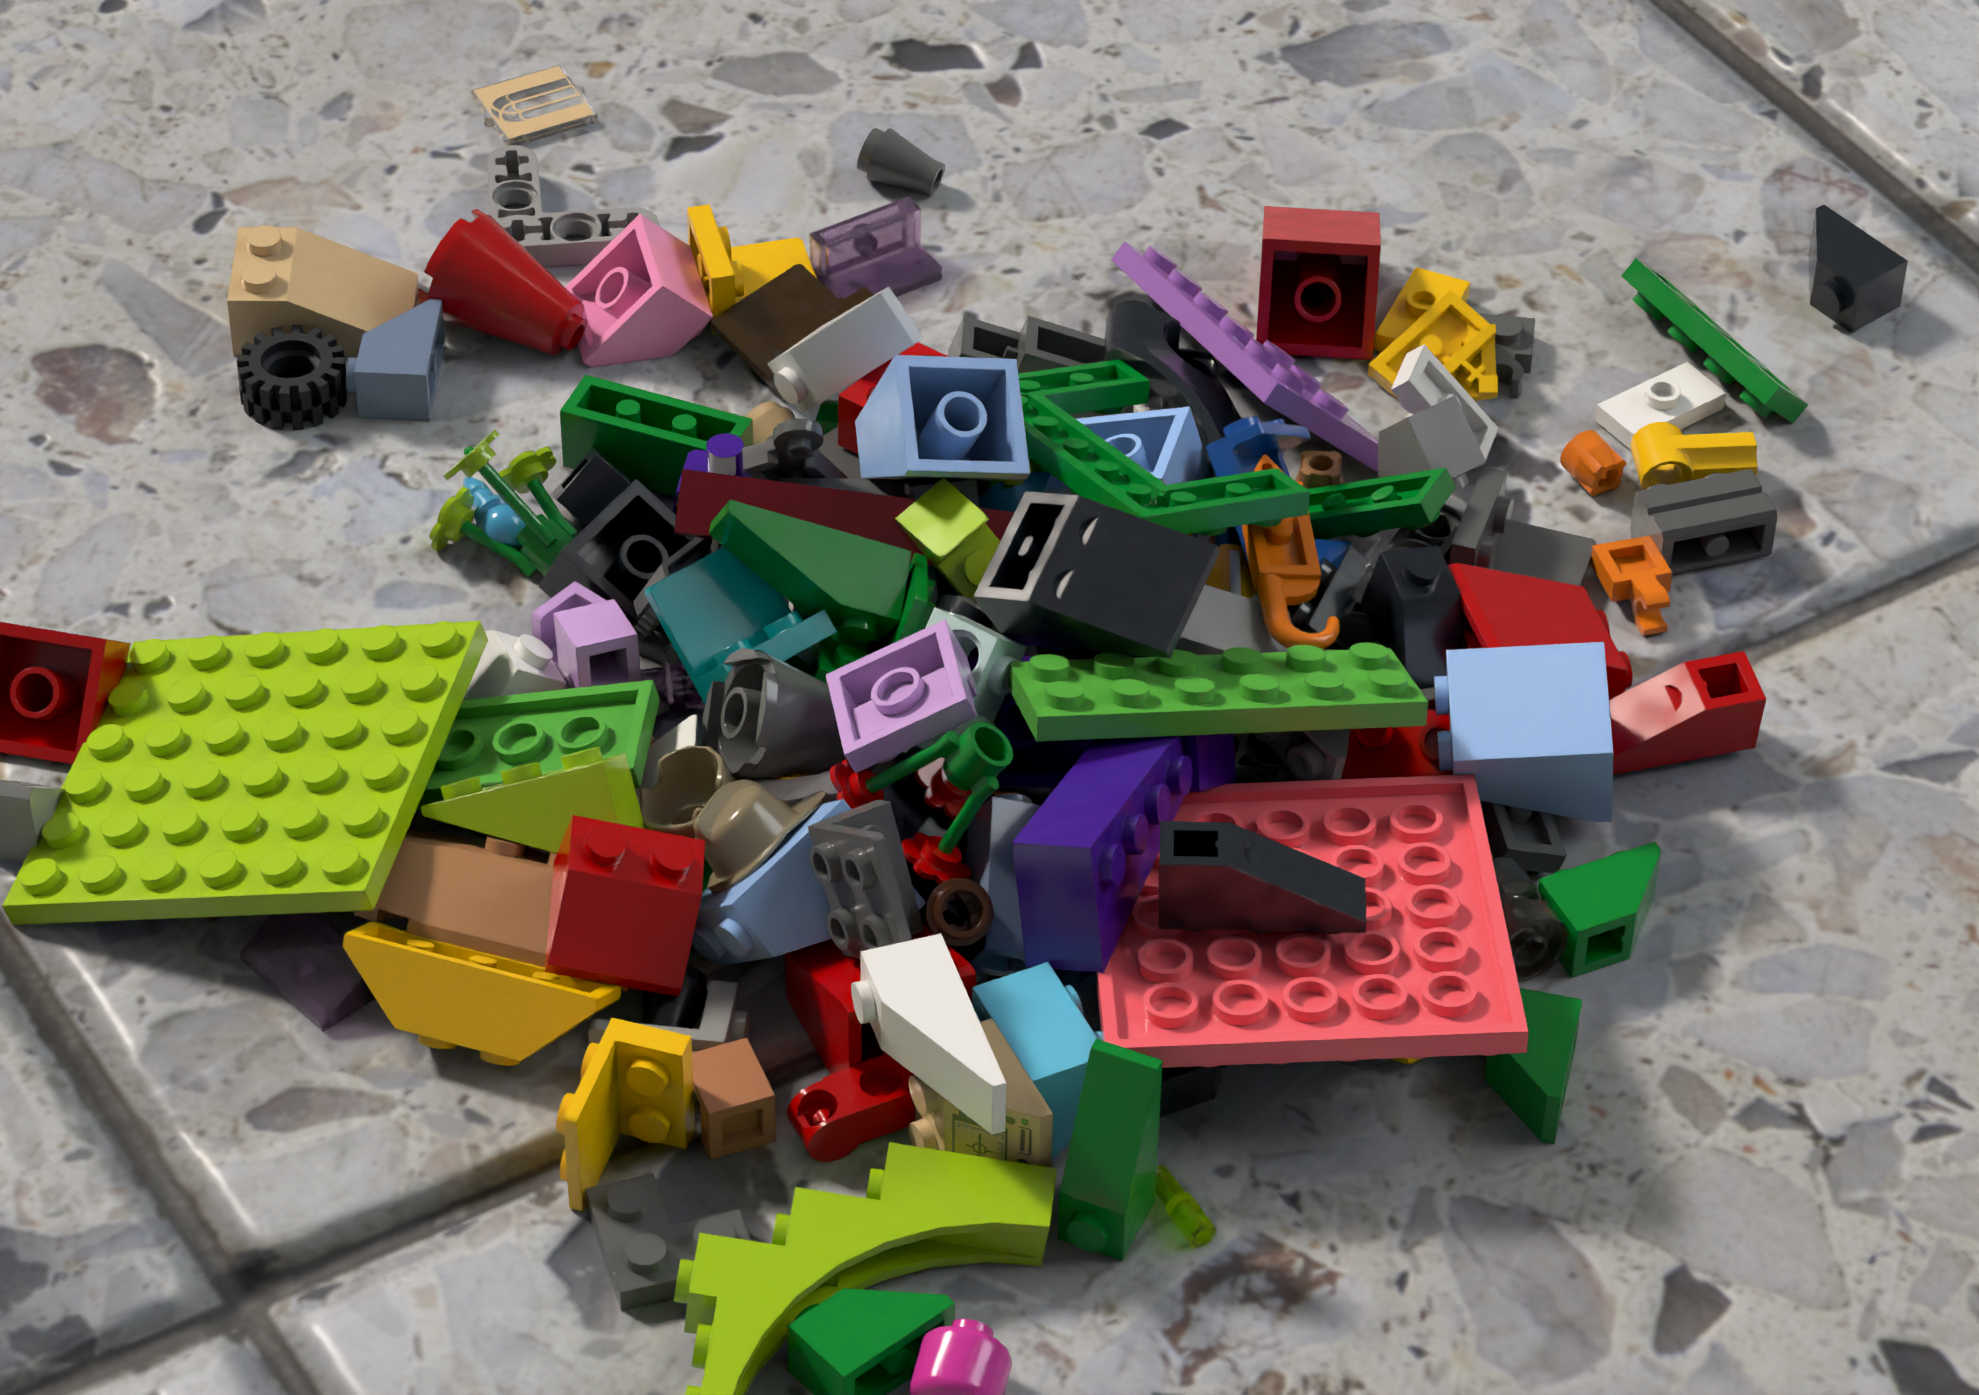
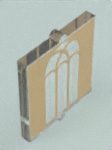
(534, 106)

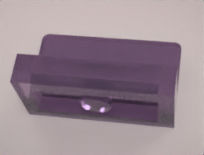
(874, 252)

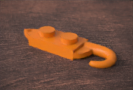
(1286, 573)

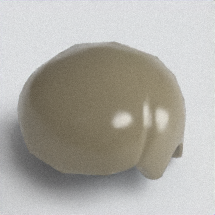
(683, 788)

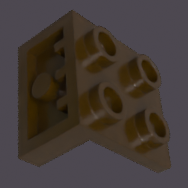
(780, 317)

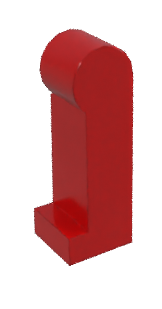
(852, 1107)

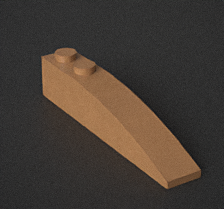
(471, 894)

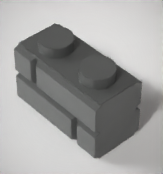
(1706, 520)

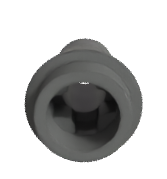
(897, 162)

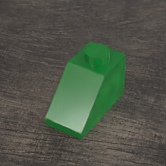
(1538, 1080)
(863, 1339)

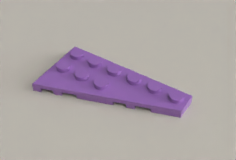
(1260, 367)

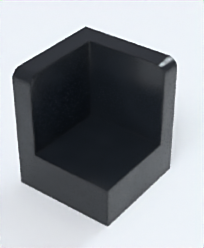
(591, 487)

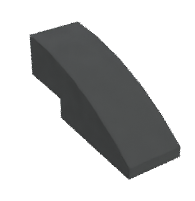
(1036, 347)

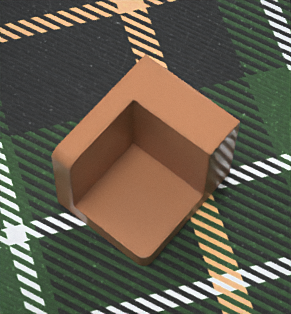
(733, 1099)

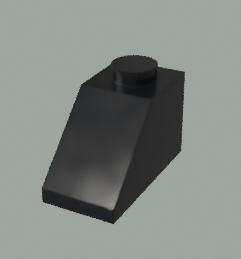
(1851, 272)
(1415, 610)

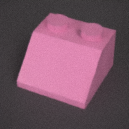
(640, 297)

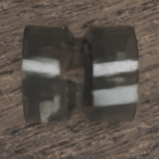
(1532, 924)

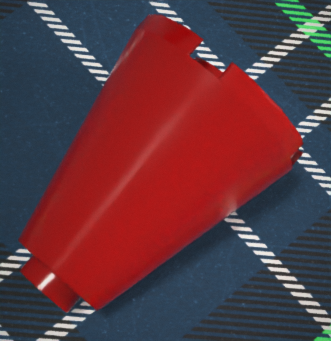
(501, 289)

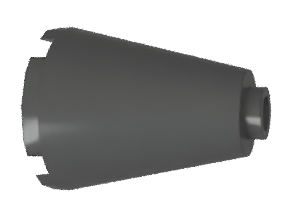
(771, 719)

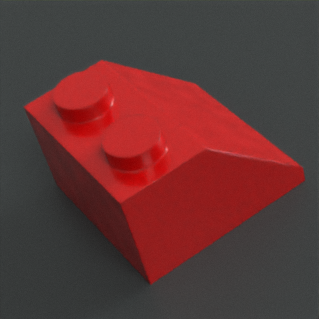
(54, 689)
(624, 905)

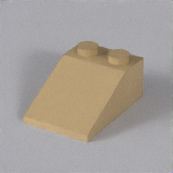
(313, 282)

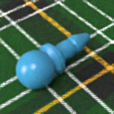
(494, 514)

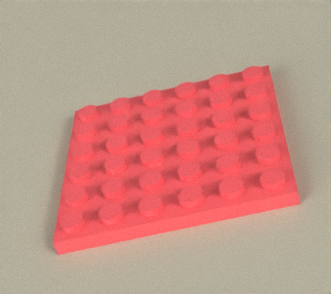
(1416, 985)

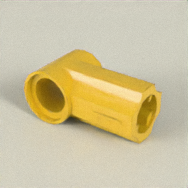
(1670, 457)

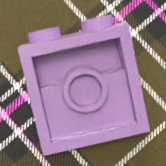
(902, 696)

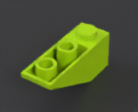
(538, 805)

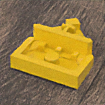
(1456, 338)

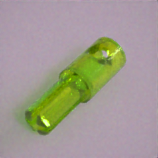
(1184, 1210)

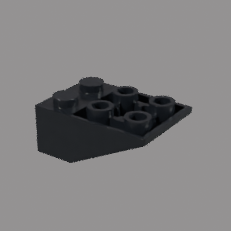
(1093, 578)

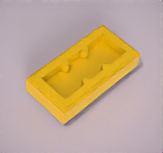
(1416, 297)

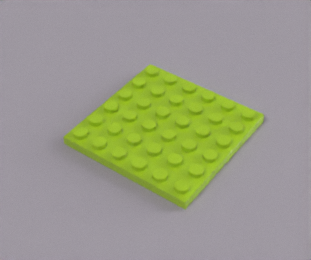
(250, 775)

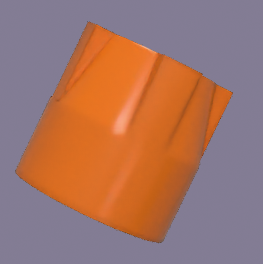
(1593, 462)

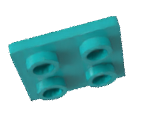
(728, 607)

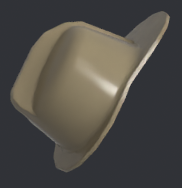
(744, 828)

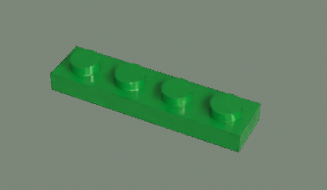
(1726, 356)

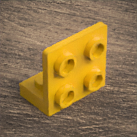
(740, 270)
(631, 1086)

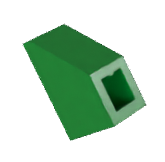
(1603, 906)

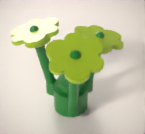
(527, 472)

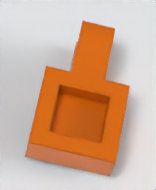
(1638, 573)

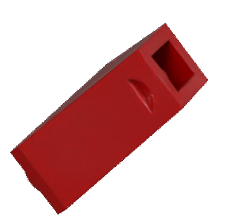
(1687, 714)

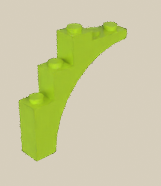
(915, 1216)

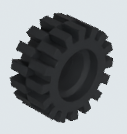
(273, 395)

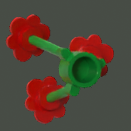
(956, 776)

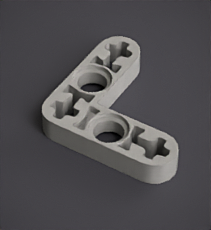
(545, 232)

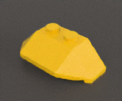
(471, 995)

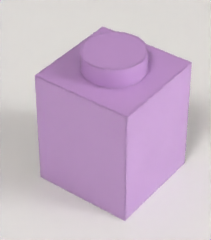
(596, 645)

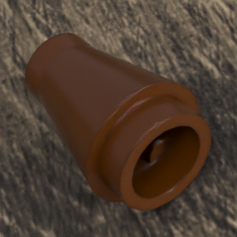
(973, 907)

